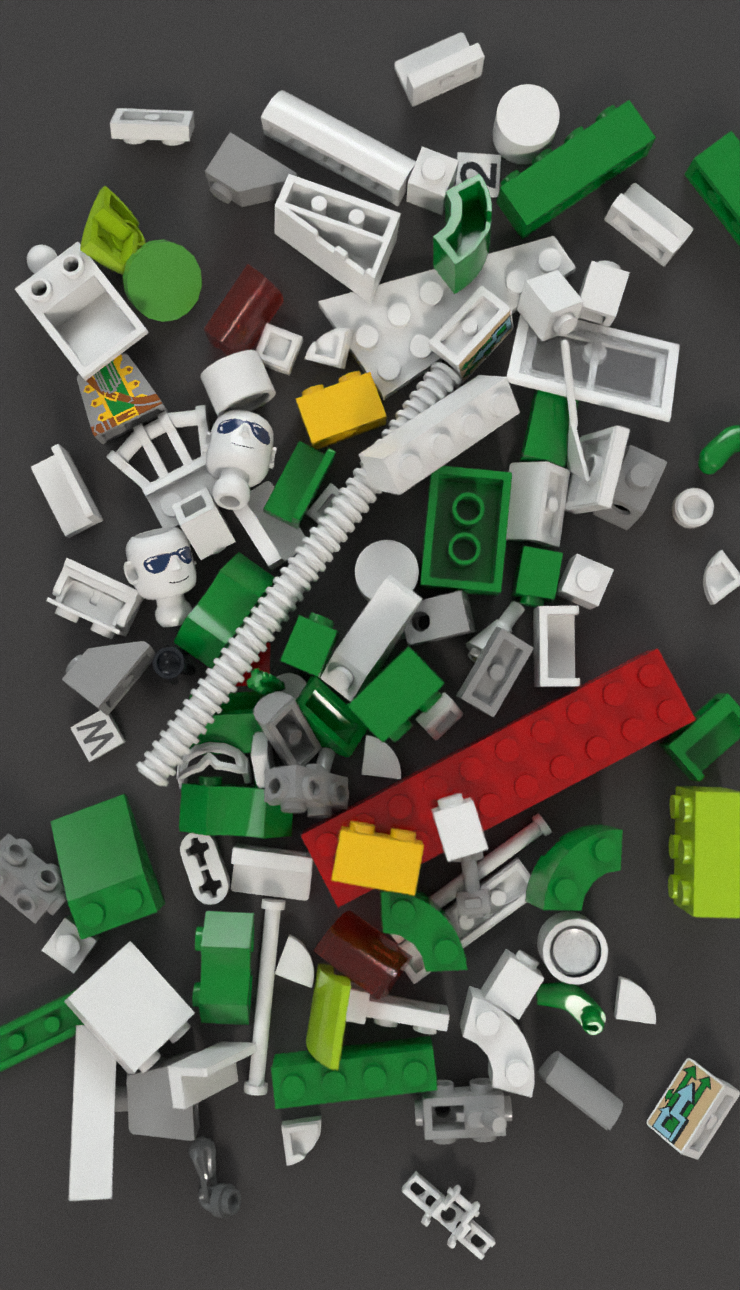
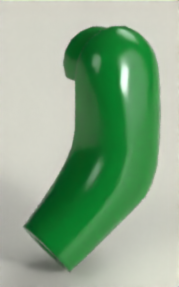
(719, 450)
(574, 1001)

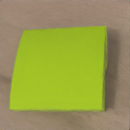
(328, 1016)

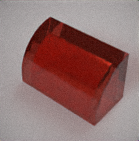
(243, 312)
(363, 954)

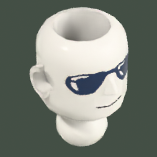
(238, 456)
(162, 571)

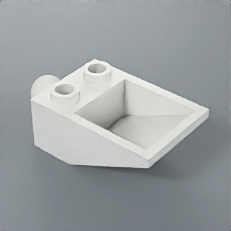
(79, 308)

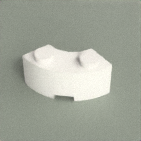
(502, 1040)

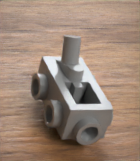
(307, 787)
(28, 881)
(473, 1112)

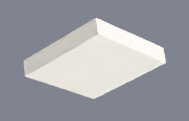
(603, 458)

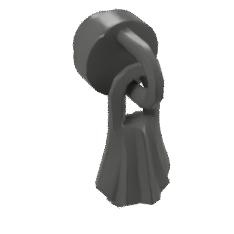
(222, 1197)

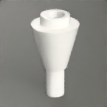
(506, 622)

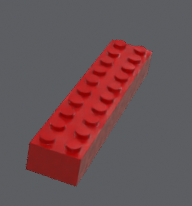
(519, 761)

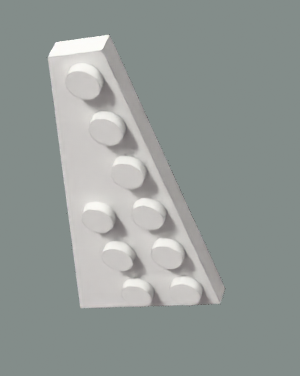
(407, 312)

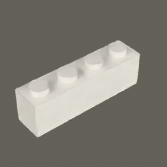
(439, 434)

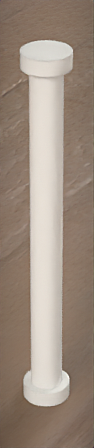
(492, 861)
(256, 1084)

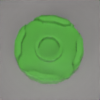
(162, 280)

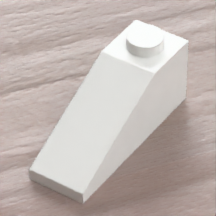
(371, 639)

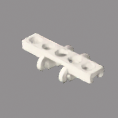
(466, 1228)

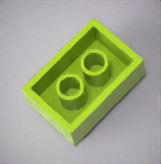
(705, 851)

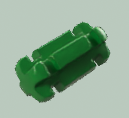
(264, 682)

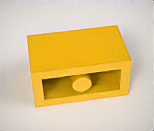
(341, 409)
(378, 858)

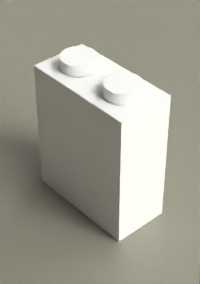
(131, 1009)

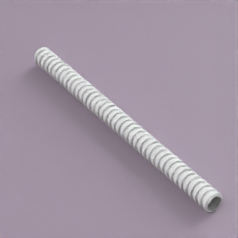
(282, 596)

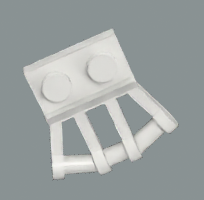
(174, 485)

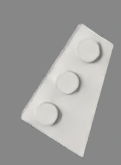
(337, 232)

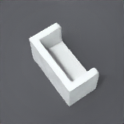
(554, 646)

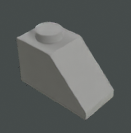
(245, 174)
(108, 672)

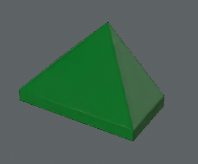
(330, 718)

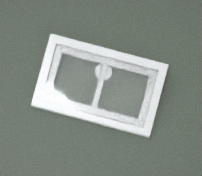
(607, 367)

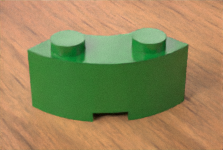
(465, 241)
(223, 609)
(230, 810)
(572, 867)
(425, 926)
(225, 967)

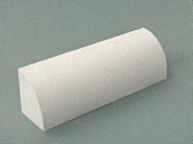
(337, 146)

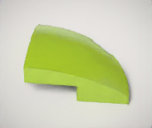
(111, 232)

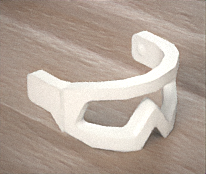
(242, 763)

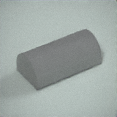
(286, 728)
(581, 1089)

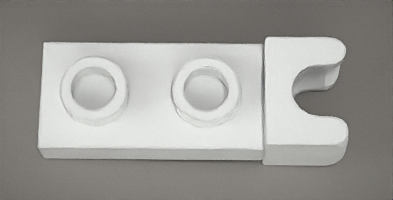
(391, 1010)

